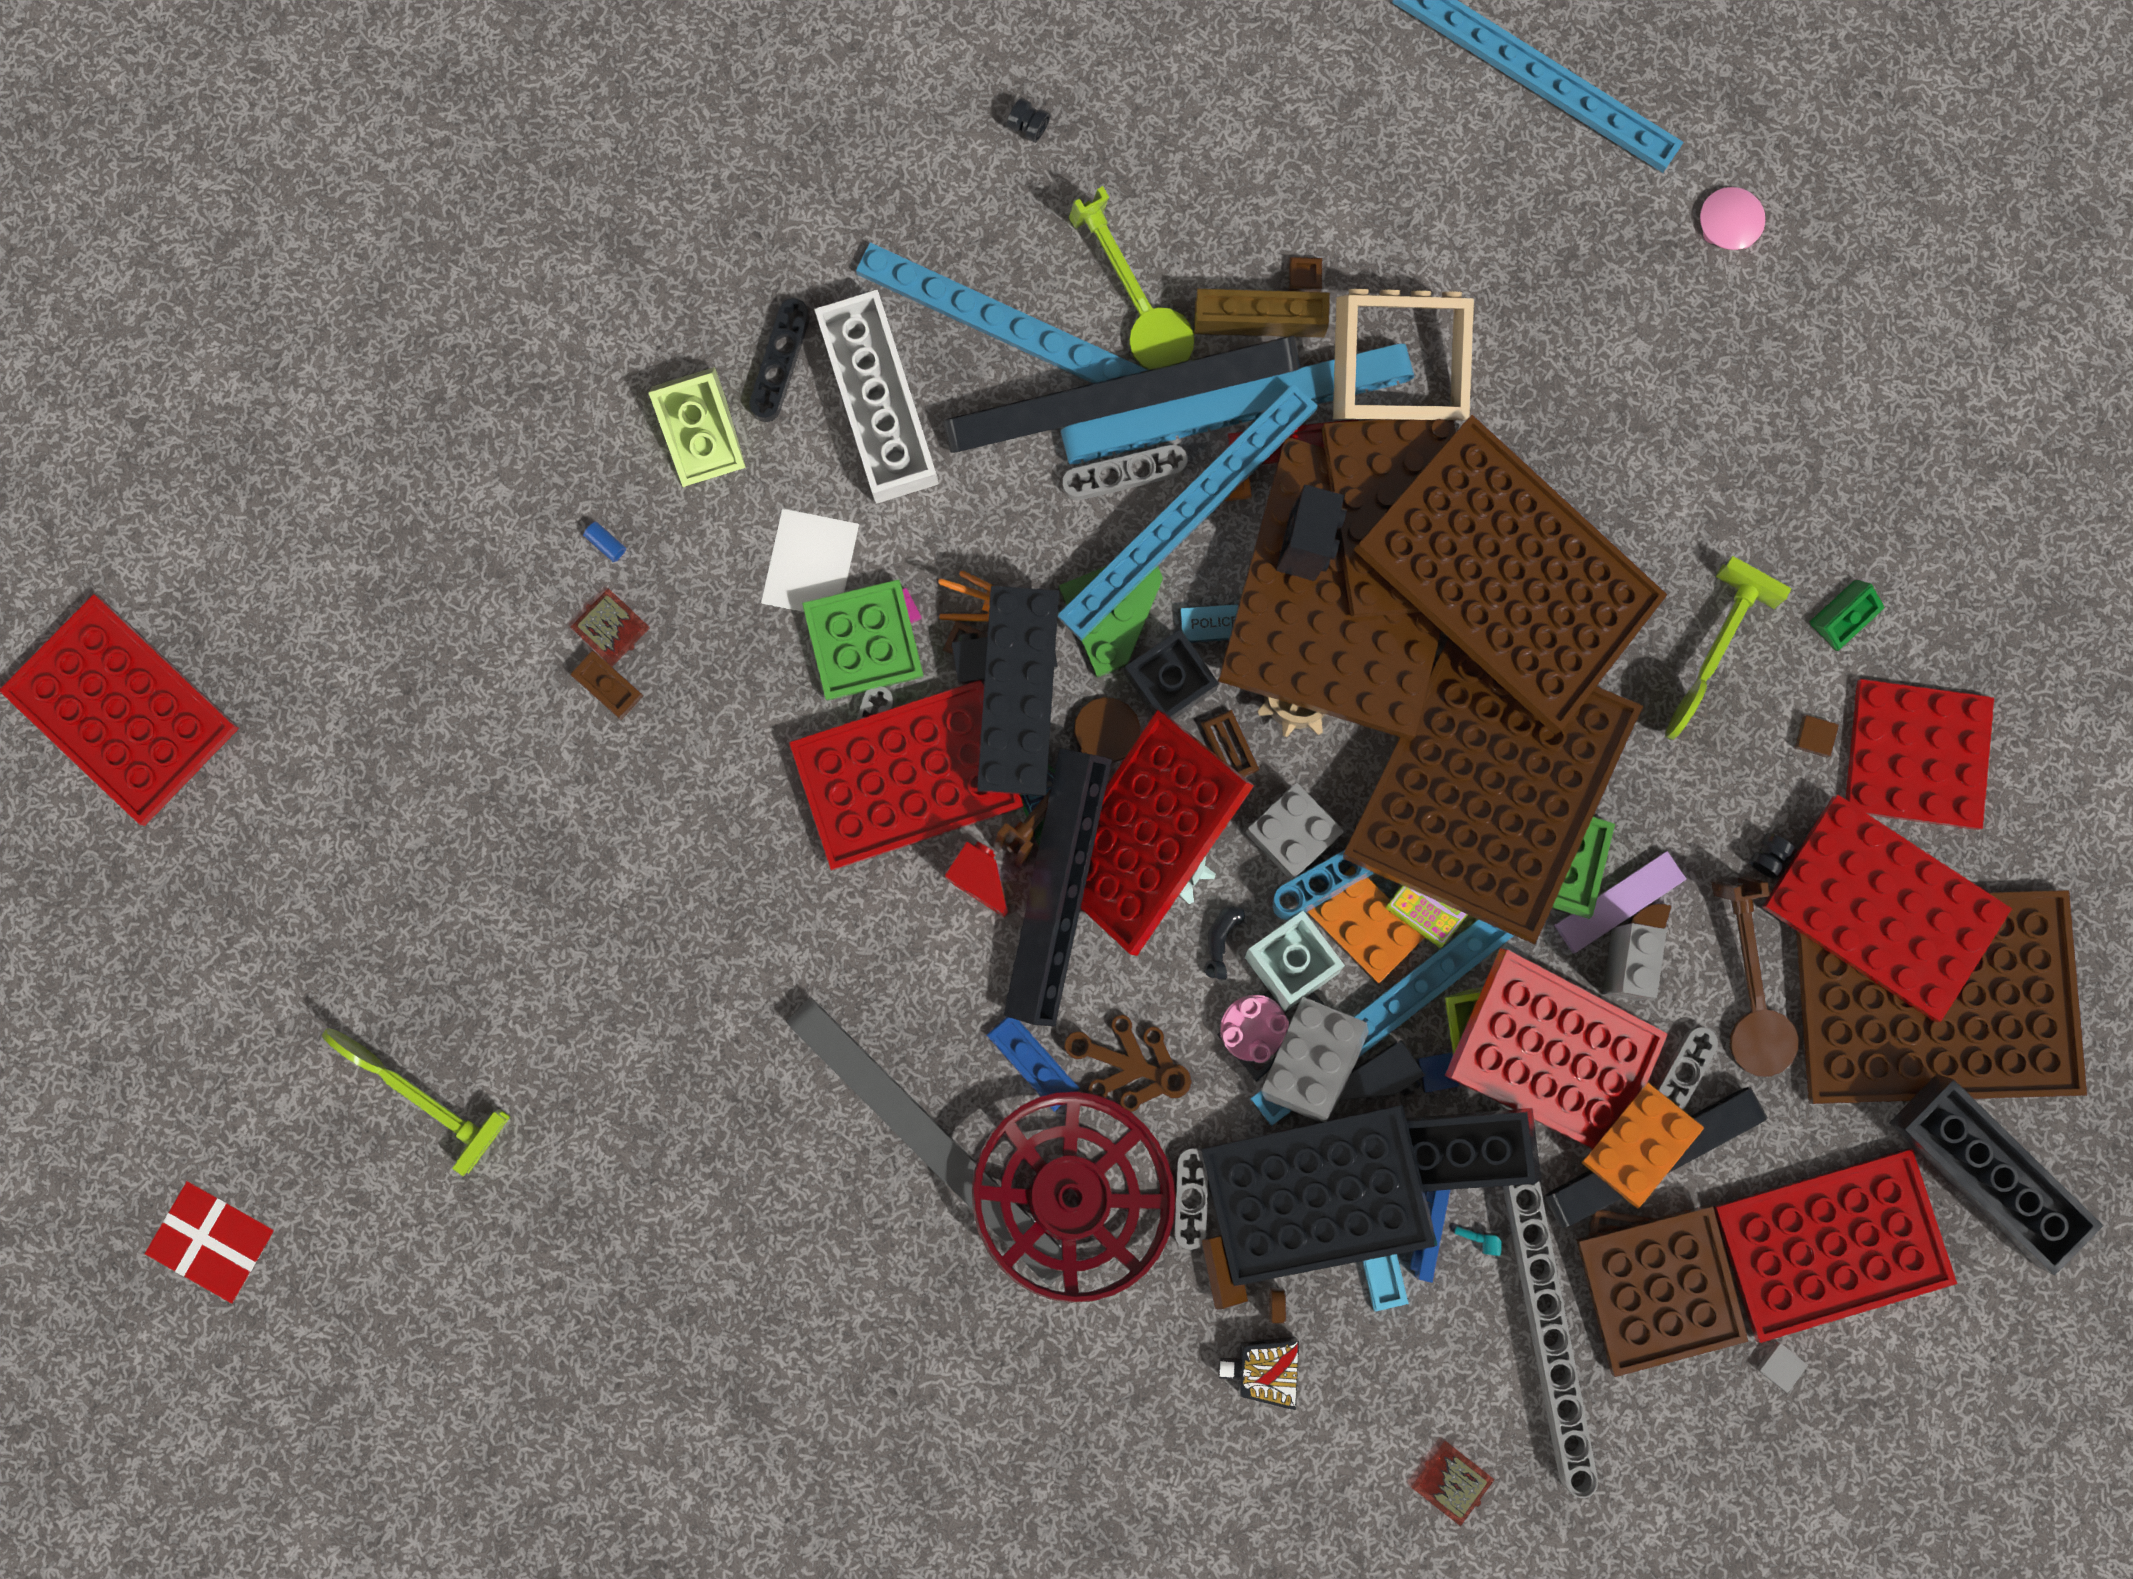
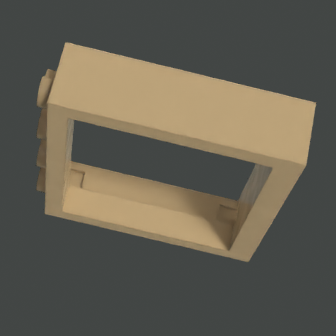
(1346, 346)

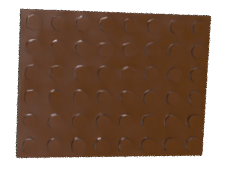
(1512, 573)
(1298, 634)
(1490, 798)
(2002, 1038)

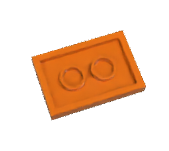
(1366, 928)
(1643, 1145)

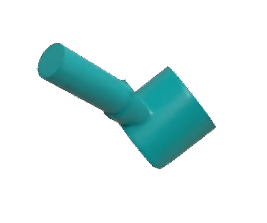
(1491, 1243)

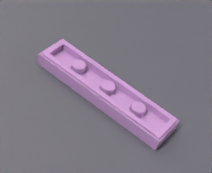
(1622, 901)

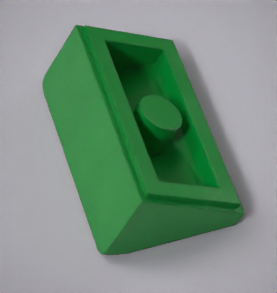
(1847, 613)

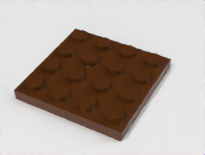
(1662, 1290)

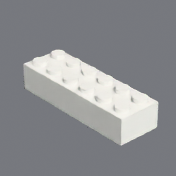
(876, 396)

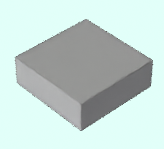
(1782, 1367)

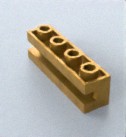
(1261, 313)

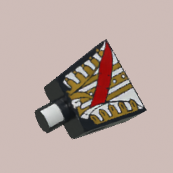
(1265, 1371)

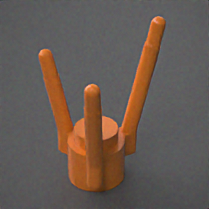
(969, 591)

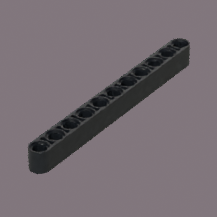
(1122, 394)

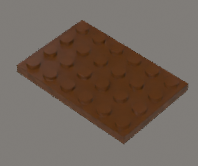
(1372, 467)

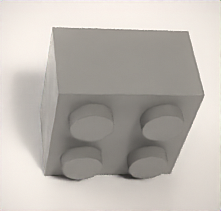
(1294, 831)

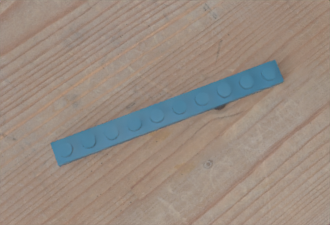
(1547, 79)
(991, 317)
(1187, 512)
(1415, 991)

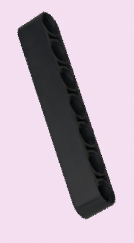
(1720, 1122)

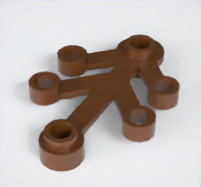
(1134, 1065)

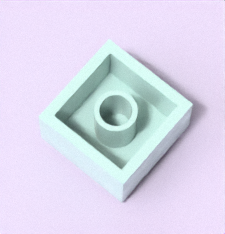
(1294, 961)

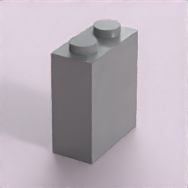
(1634, 962)

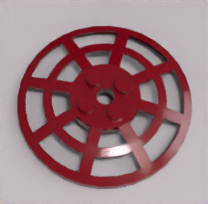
(1092, 1190)

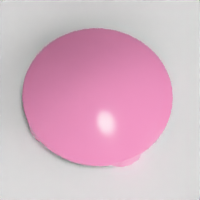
(1732, 218)
(1254, 1028)

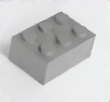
(1315, 1060)

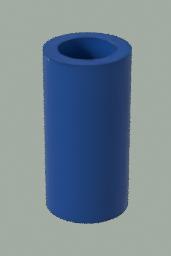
(604, 541)

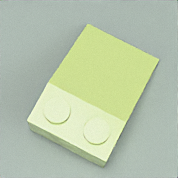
(697, 426)

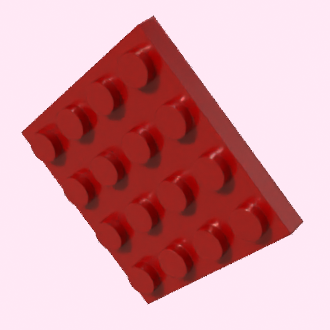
(1920, 754)

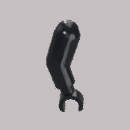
(1217, 934)

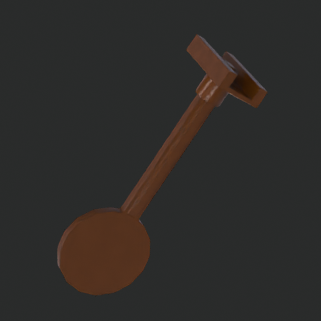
(1101, 729)
(1761, 1039)

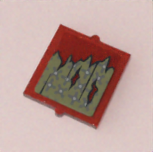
(610, 627)
(1452, 1483)

